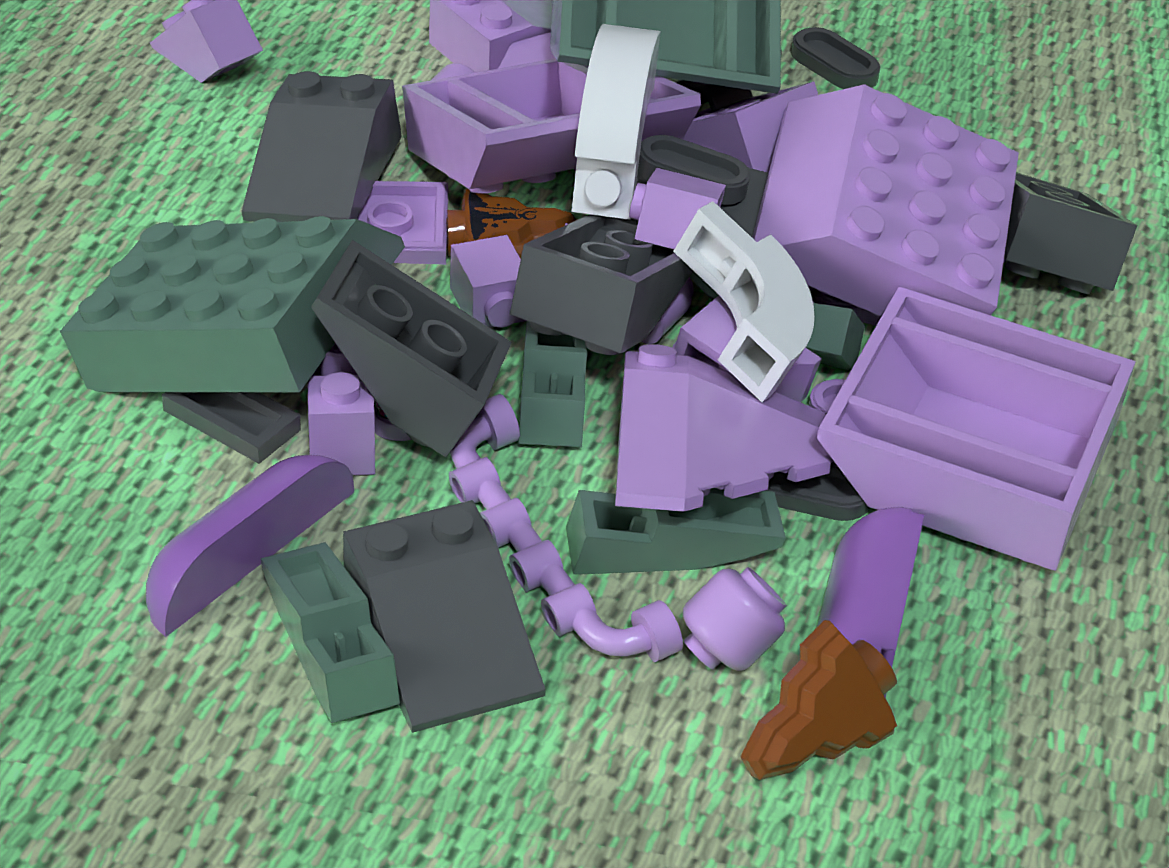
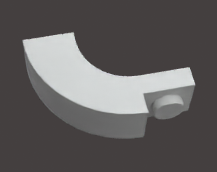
(613, 119)
(761, 290)

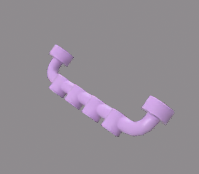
(538, 561)

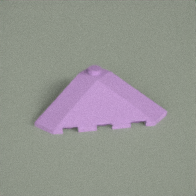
(703, 430)

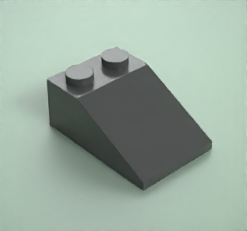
(322, 147)
(1065, 235)
(597, 283)
(410, 347)
(444, 614)

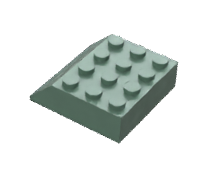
(699, 39)
(216, 306)

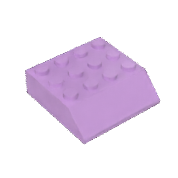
(518, 121)
(888, 199)
(976, 424)

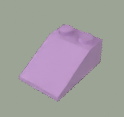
(482, 30)
(747, 127)

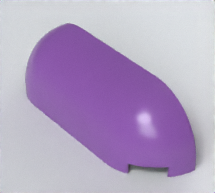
(240, 532)
(873, 578)

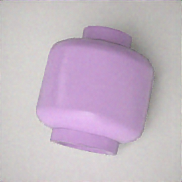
(733, 619)

